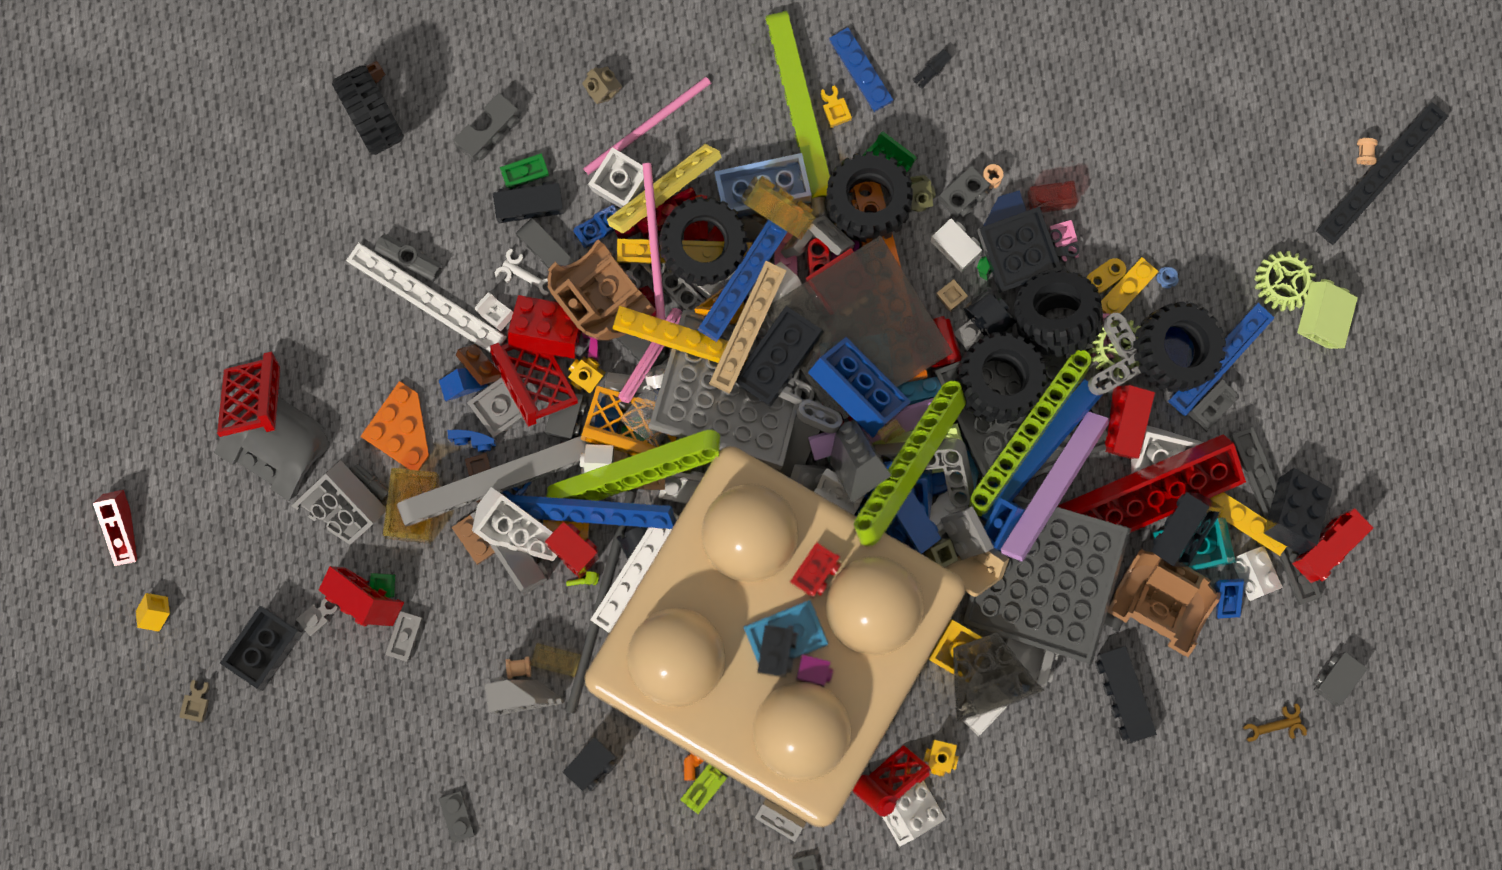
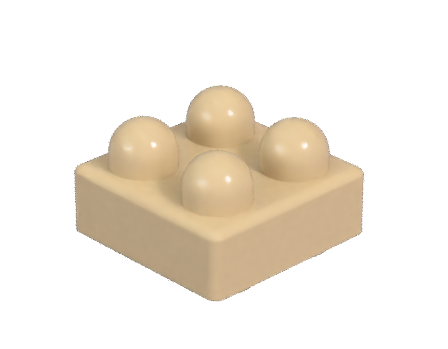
(729, 560)

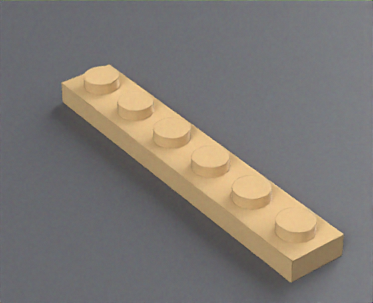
(747, 327)

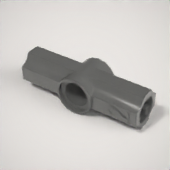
(420, 263)

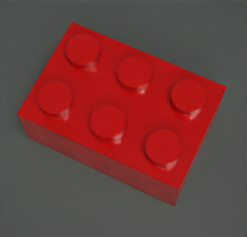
(543, 328)

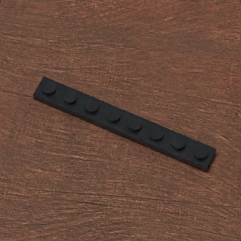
(1382, 173)

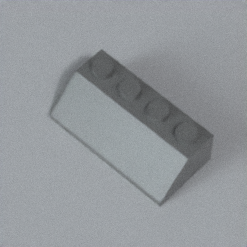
(521, 567)

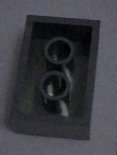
(1297, 511)
(1186, 529)
(261, 648)

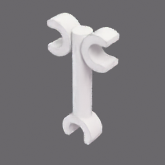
(510, 266)

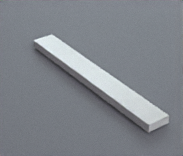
(425, 297)

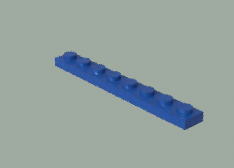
(596, 511)

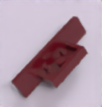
(662, 213)

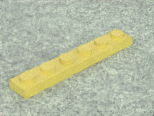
(665, 187)

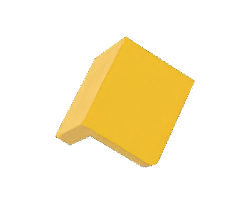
(152, 612)

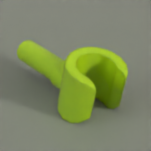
(591, 578)

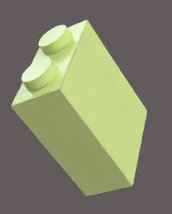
(1327, 314)

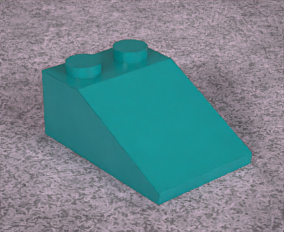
(1215, 550)

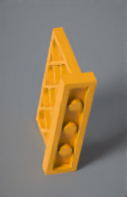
(603, 437)

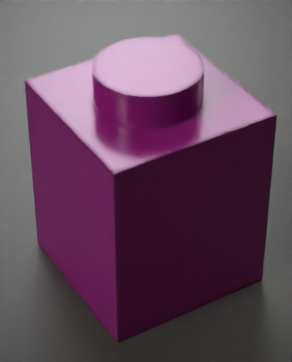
(814, 671)

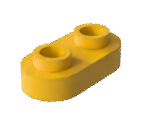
(1106, 275)

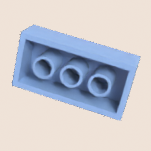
(784, 172)

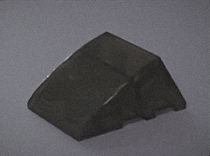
(989, 678)

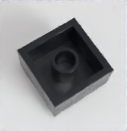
(590, 765)

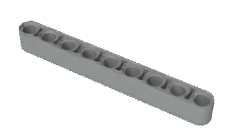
(499, 478)

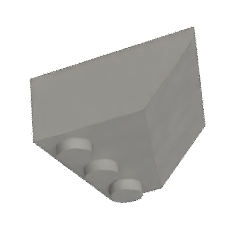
(342, 503)
(518, 695)

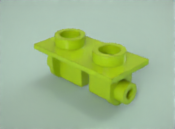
(703, 788)

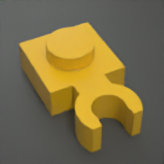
(835, 110)

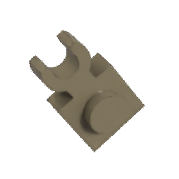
(194, 706)

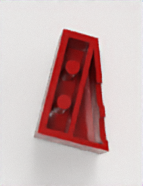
(358, 598)

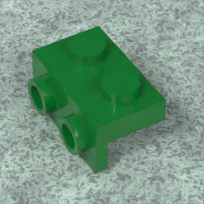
(892, 149)

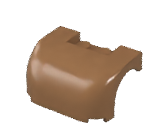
(594, 291)
(1165, 599)

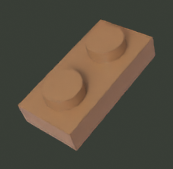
(474, 544)

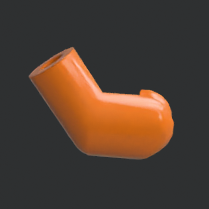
(690, 763)

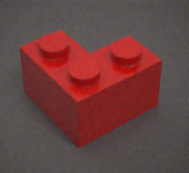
(572, 549)

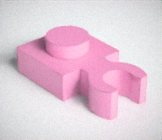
(1068, 236)

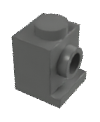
(754, 225)

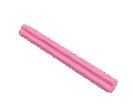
(646, 363)

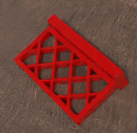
(517, 388)
(265, 393)

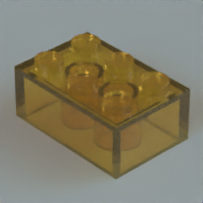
(778, 206)
(404, 485)

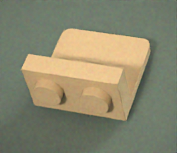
(980, 570)

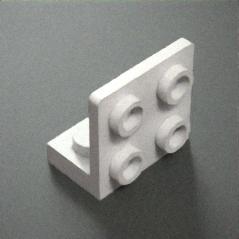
(914, 814)

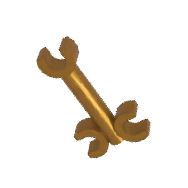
(1292, 721)

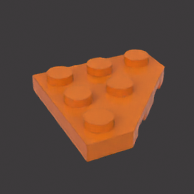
(400, 428)

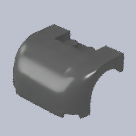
(279, 454)

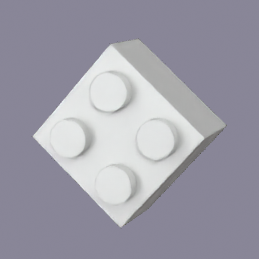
(618, 179)

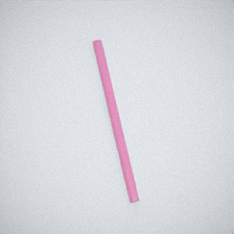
(662, 114)
(653, 239)

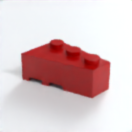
(1128, 420)
(1333, 545)

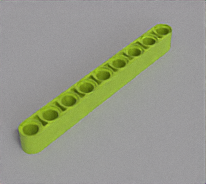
(799, 102)
(1035, 423)
(910, 463)
(640, 468)

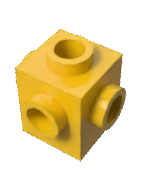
(589, 366)
(945, 749)

